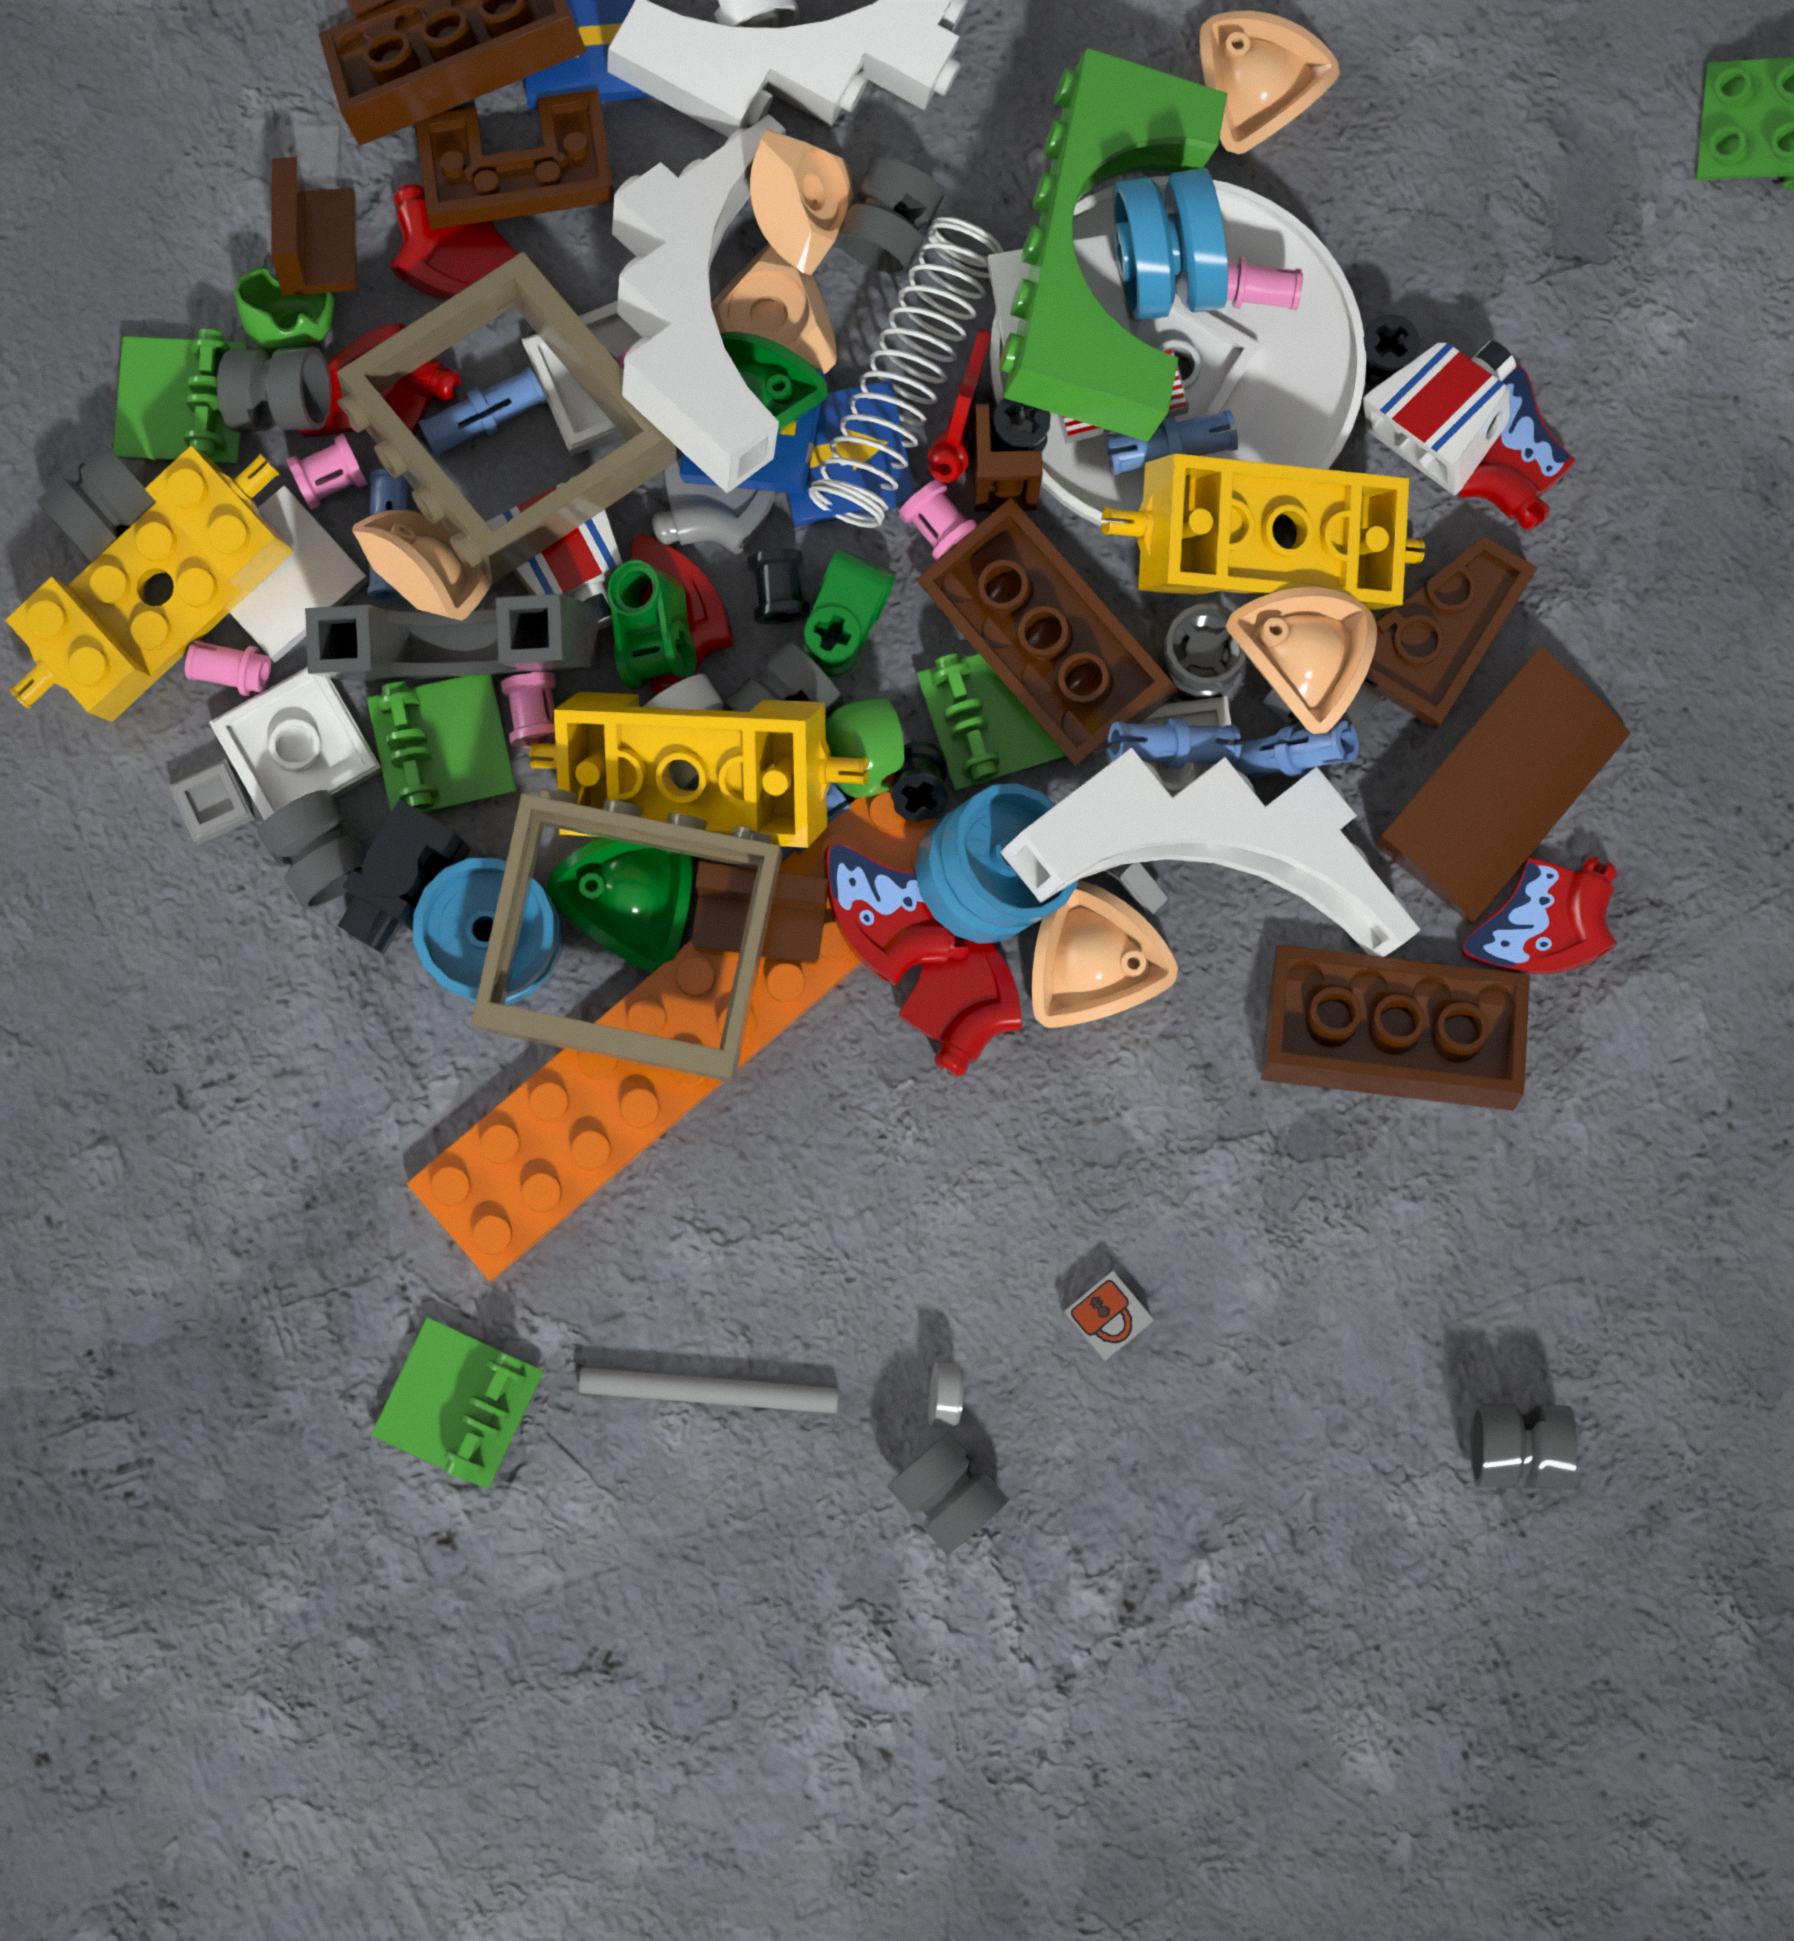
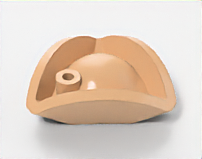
(1266, 69)
(799, 198)
(778, 304)
(421, 563)
(1309, 649)
(1096, 960)

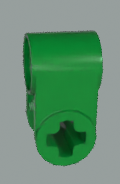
(849, 605)
(650, 637)

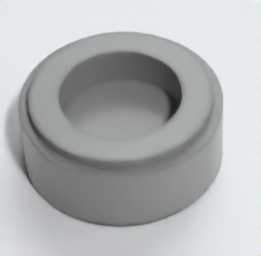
(945, 1395)

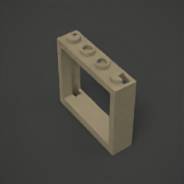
(563, 510)
(623, 823)

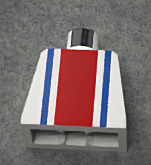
(1443, 410)
(574, 565)

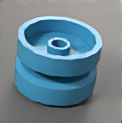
(1170, 244)
(967, 877)
(456, 908)

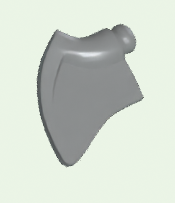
(710, 513)

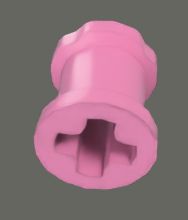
(326, 472)
(937, 518)
(531, 708)

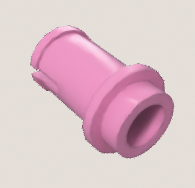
(1263, 285)
(228, 666)

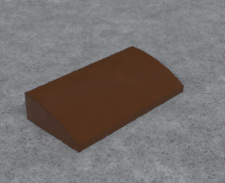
(439, 54)
(1046, 633)
(1504, 786)
(1396, 1027)

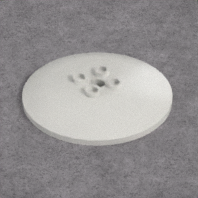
(1279, 370)

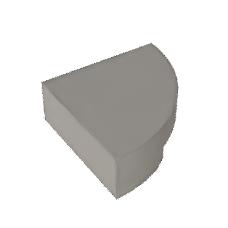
(1140, 886)

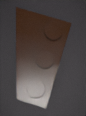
(1445, 629)

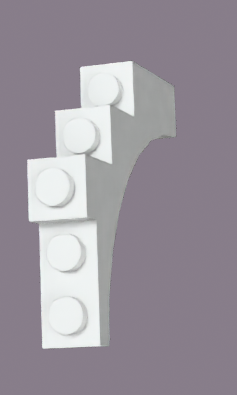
(730, 73)
(680, 366)
(1216, 819)

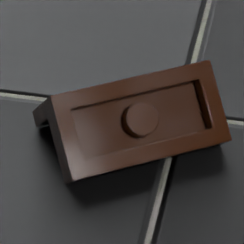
(312, 234)
(1003, 473)
(794, 919)

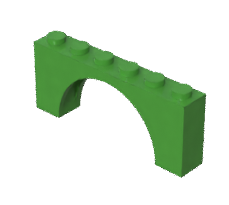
(1066, 345)

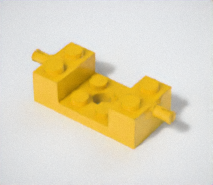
(1212, 522)
(101, 631)
(753, 766)

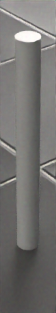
(708, 1390)

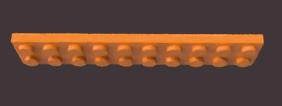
(595, 1113)

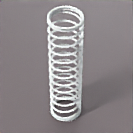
(942, 246)

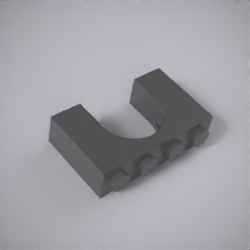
(514, 638)

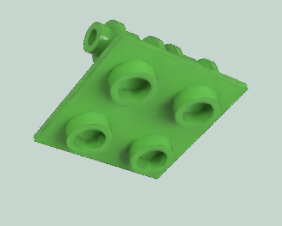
(1748, 121)
(172, 399)
(981, 722)
(441, 743)
(457, 1403)

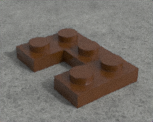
(475, 188)

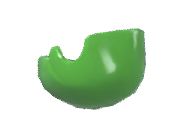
(281, 320)
(871, 731)

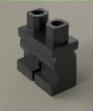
(396, 873)

